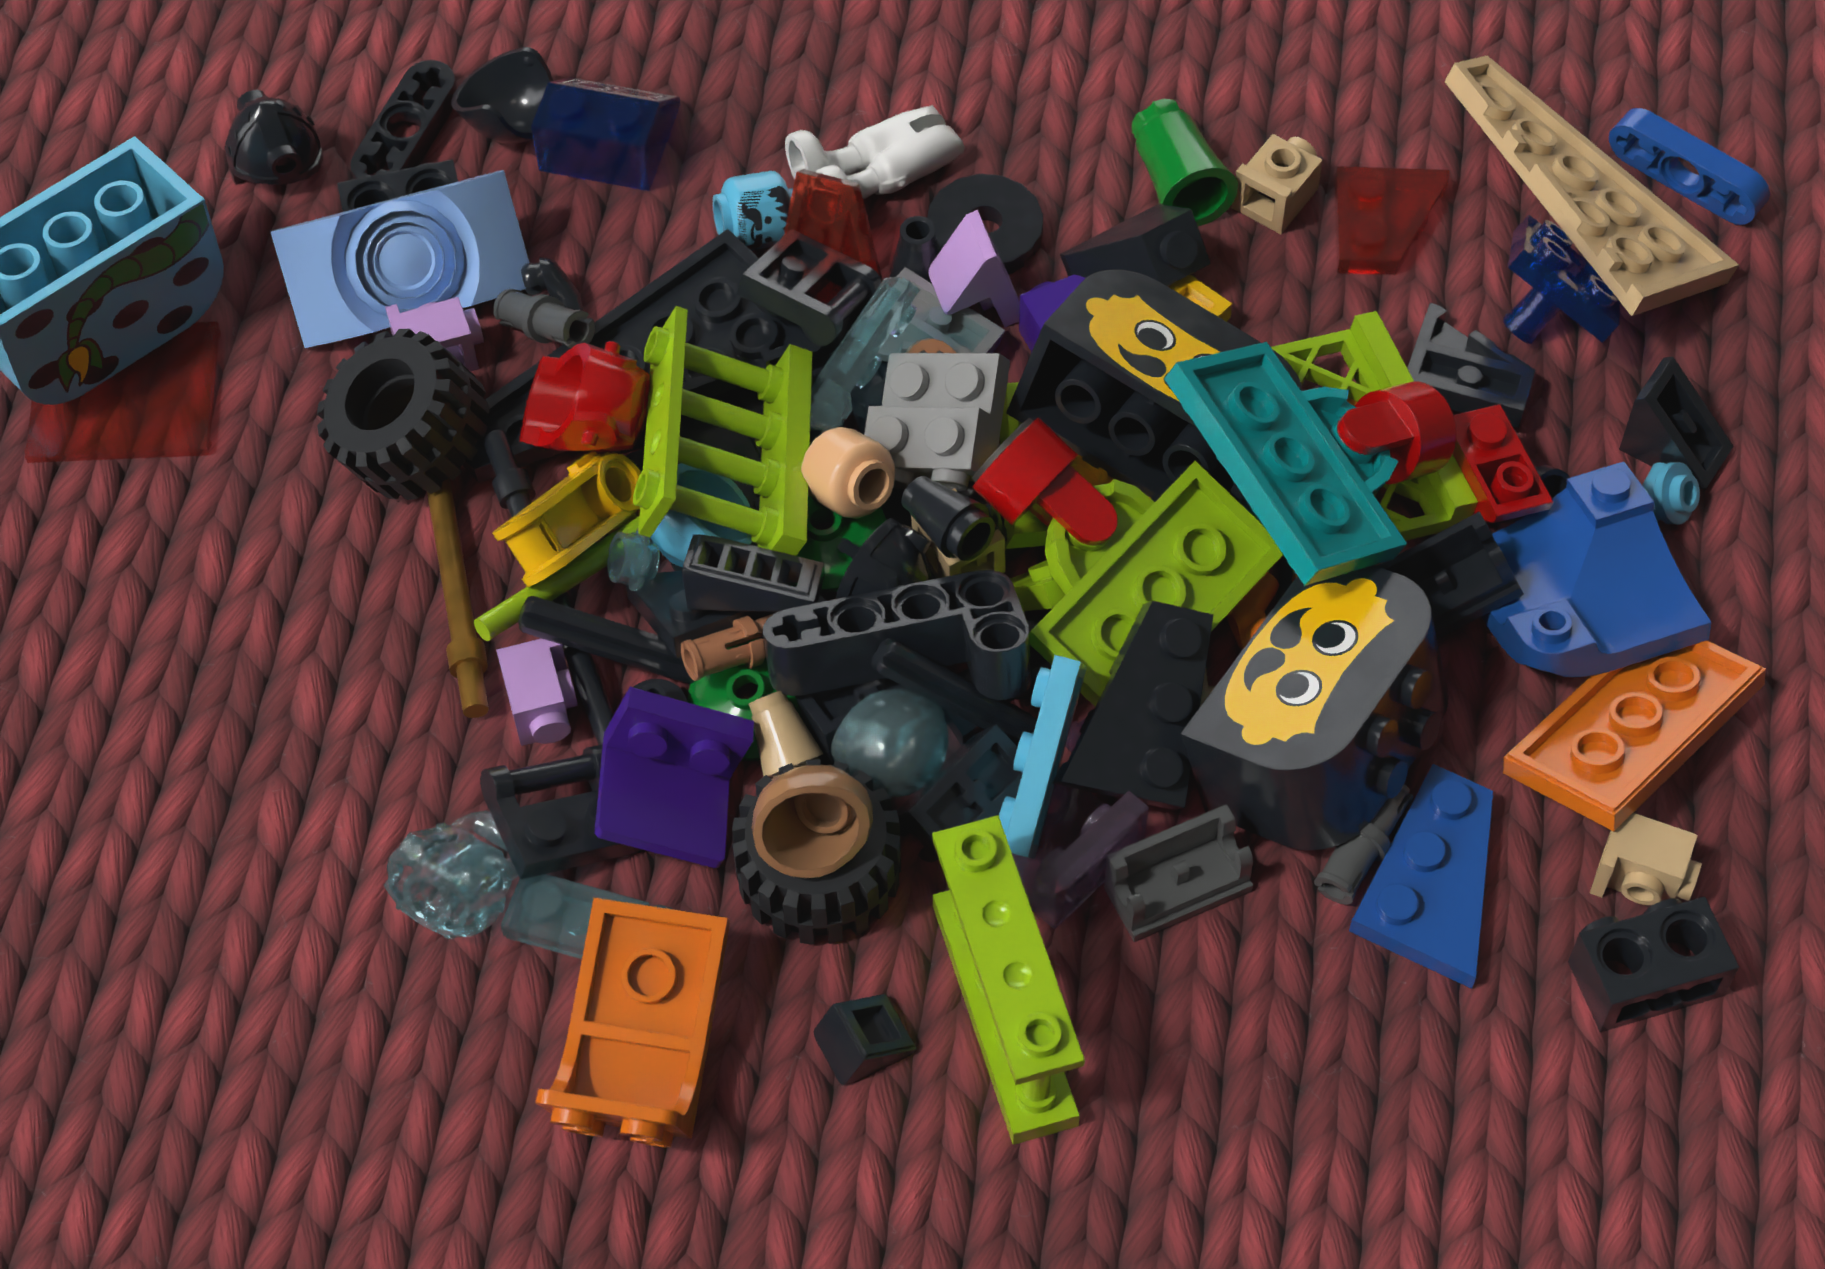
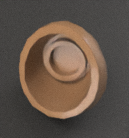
(811, 820)

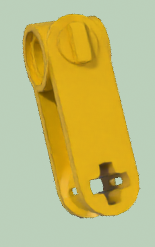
(572, 514)

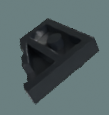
(1469, 369)

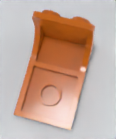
(639, 1023)

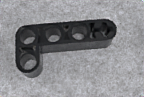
(946, 619)

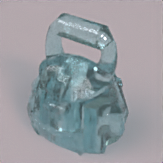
(451, 877)

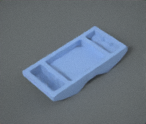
(402, 253)

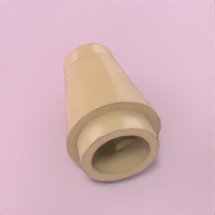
(781, 734)

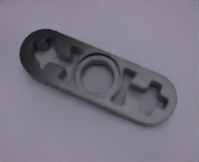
(402, 107)

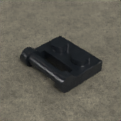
(795, 272)
(552, 832)

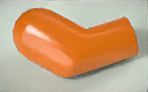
(1250, 610)

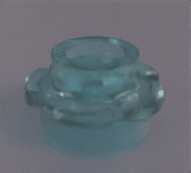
(632, 559)

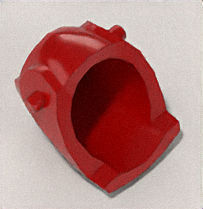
(587, 401)

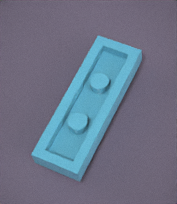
(1041, 754)

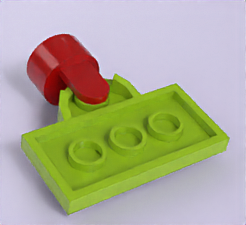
(1120, 548)

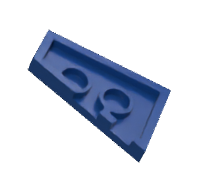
(1433, 879)

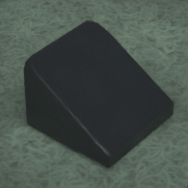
(862, 1037)

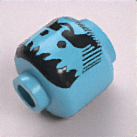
(753, 208)

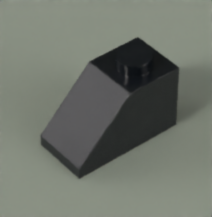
(1154, 243)

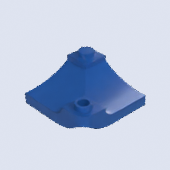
(1594, 582)

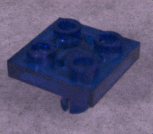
(1559, 282)

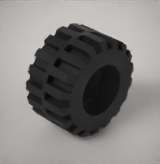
(402, 414)
(826, 902)

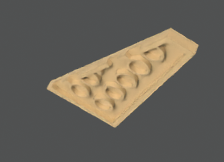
(1614, 221)

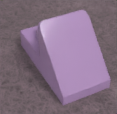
(973, 272)

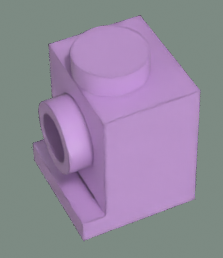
(445, 323)
(538, 690)

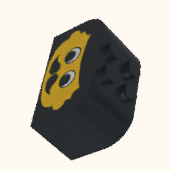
(1104, 385)
(1322, 710)

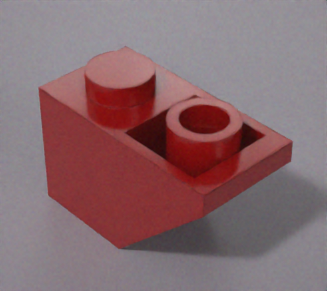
(1497, 466)

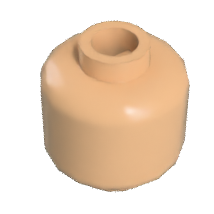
(848, 472)

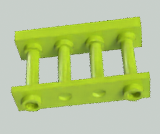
(780, 431)
(1006, 980)

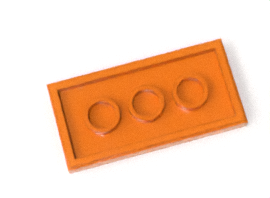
(1632, 730)

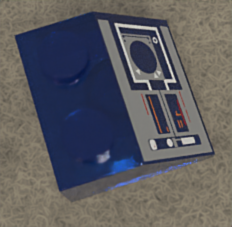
(602, 131)

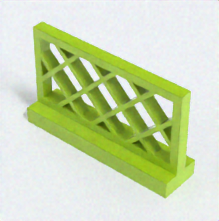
(1375, 366)

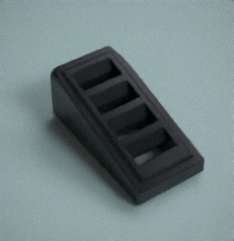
(746, 577)

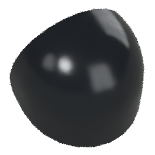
(504, 95)

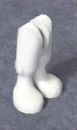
(883, 155)

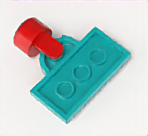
(1312, 456)

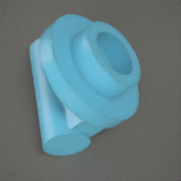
(1673, 491)

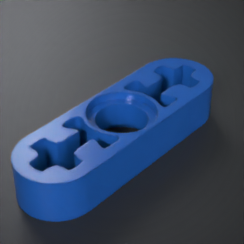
(1734, 194)

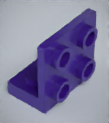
(669, 776)

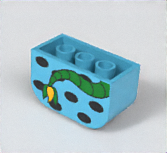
(102, 273)

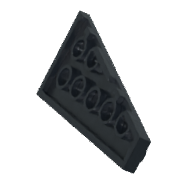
(715, 321)

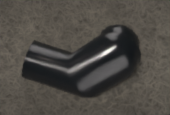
(550, 277)

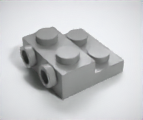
(940, 415)

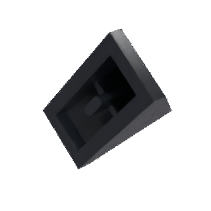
(1675, 425)

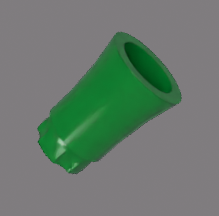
(1182, 162)

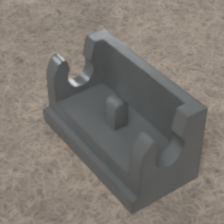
(1178, 873)

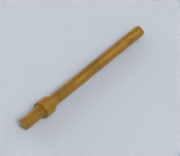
(465, 651)

